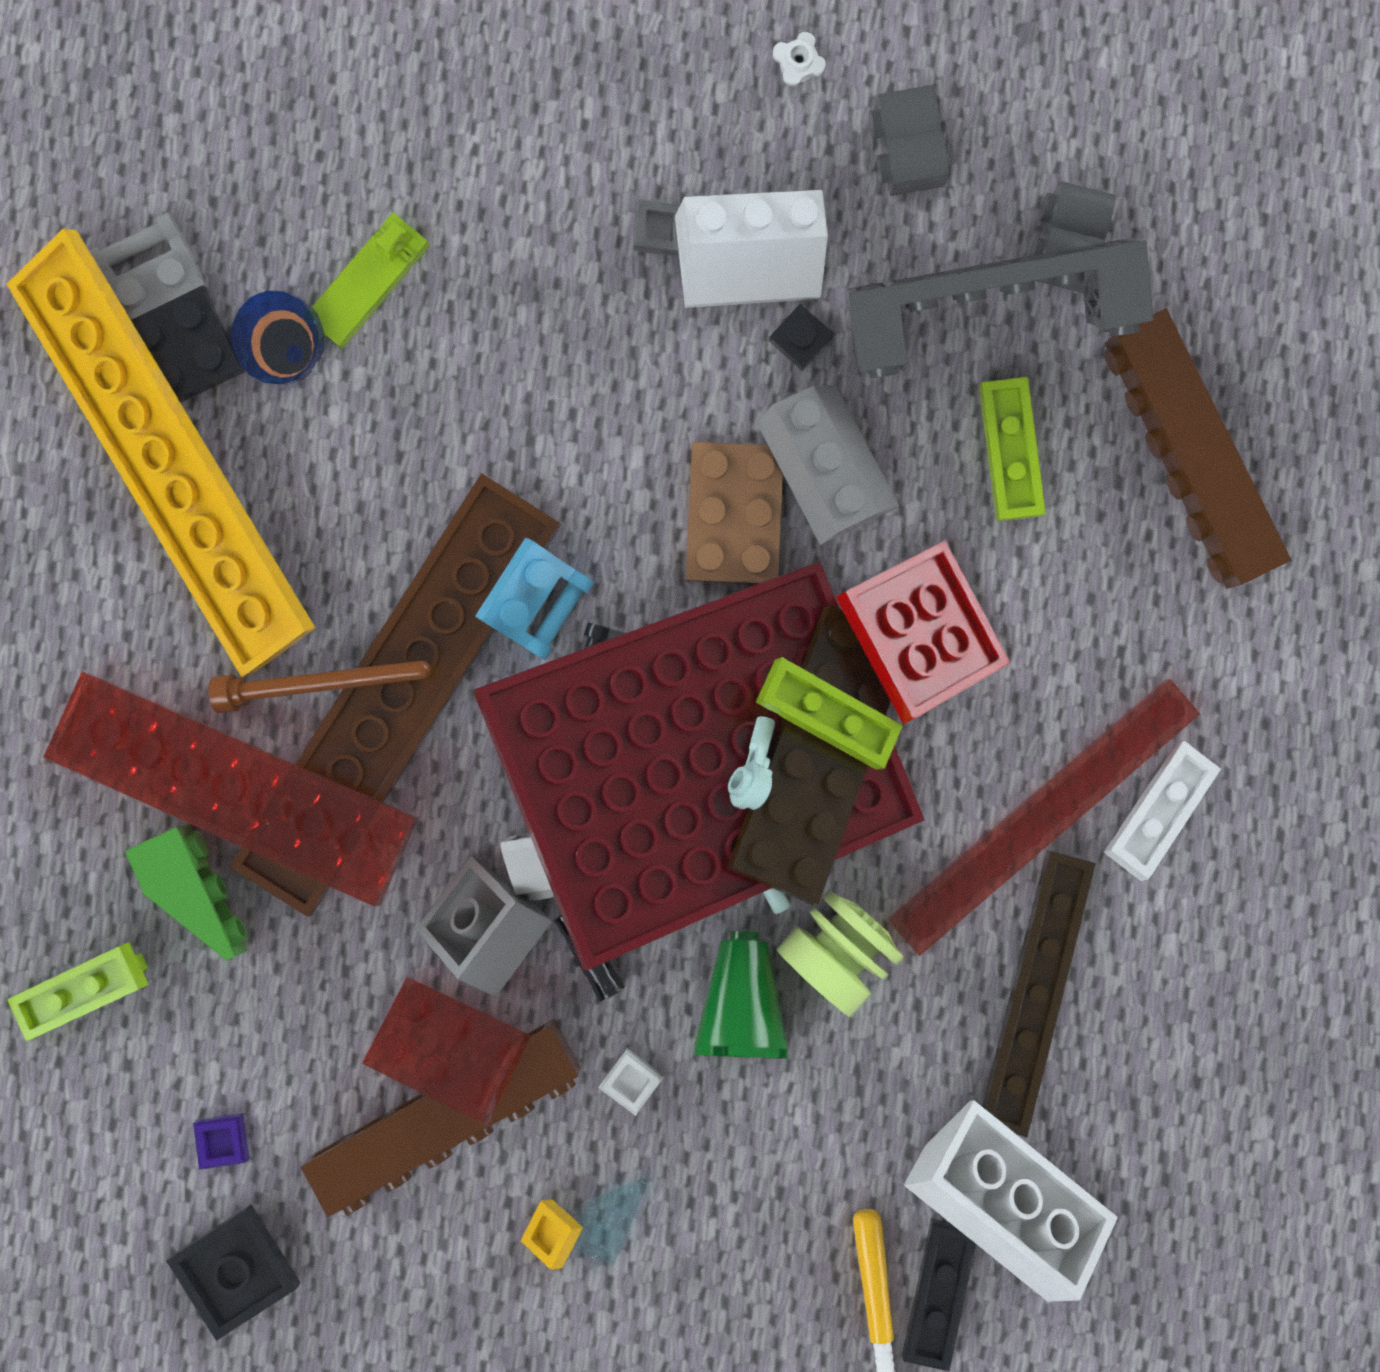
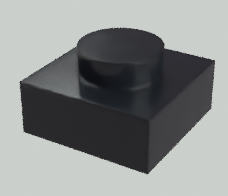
(801, 337)

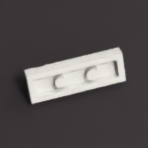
(1162, 811)

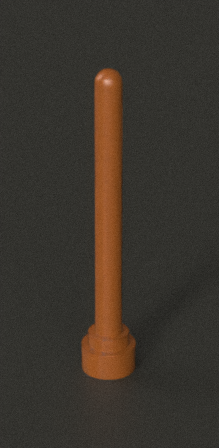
(230, 693)

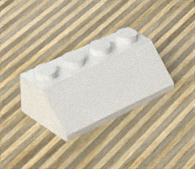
(1013, 1203)

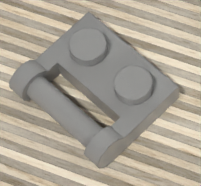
(157, 279)

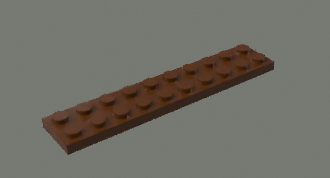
(381, 726)

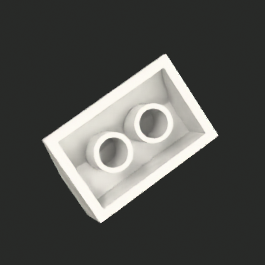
(751, 247)

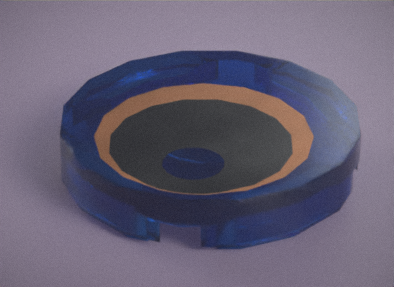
(277, 337)

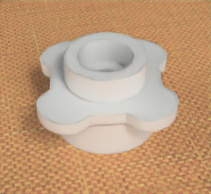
(796, 72)

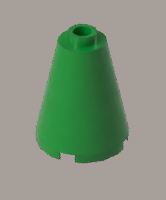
(742, 1003)

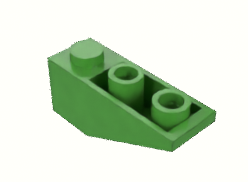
(180, 882)

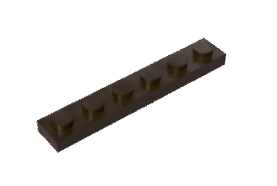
(1038, 990)

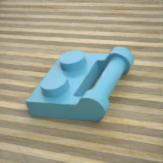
(524, 590)

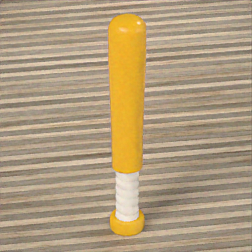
(874, 1280)

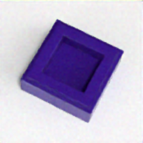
(221, 1141)

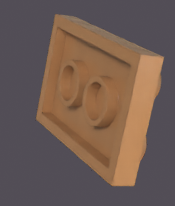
(733, 514)

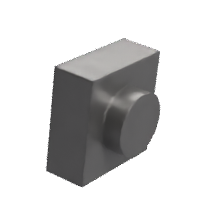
(655, 228)

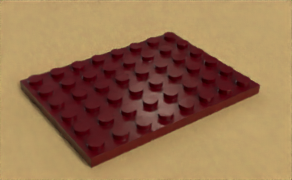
(632, 757)

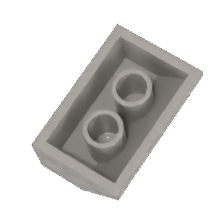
(826, 461)

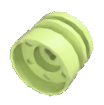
(840, 953)

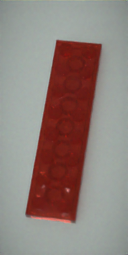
(231, 788)

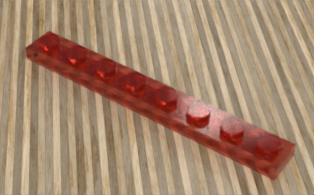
(1043, 816)

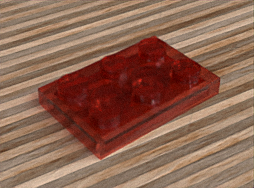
(446, 1050)

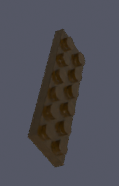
(814, 784)

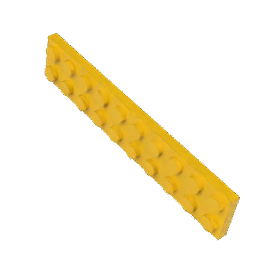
(159, 453)

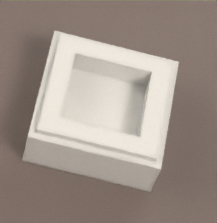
(630, 1081)

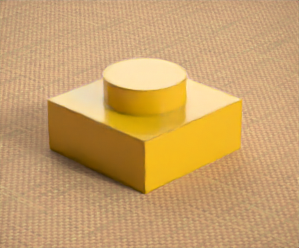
(551, 1234)

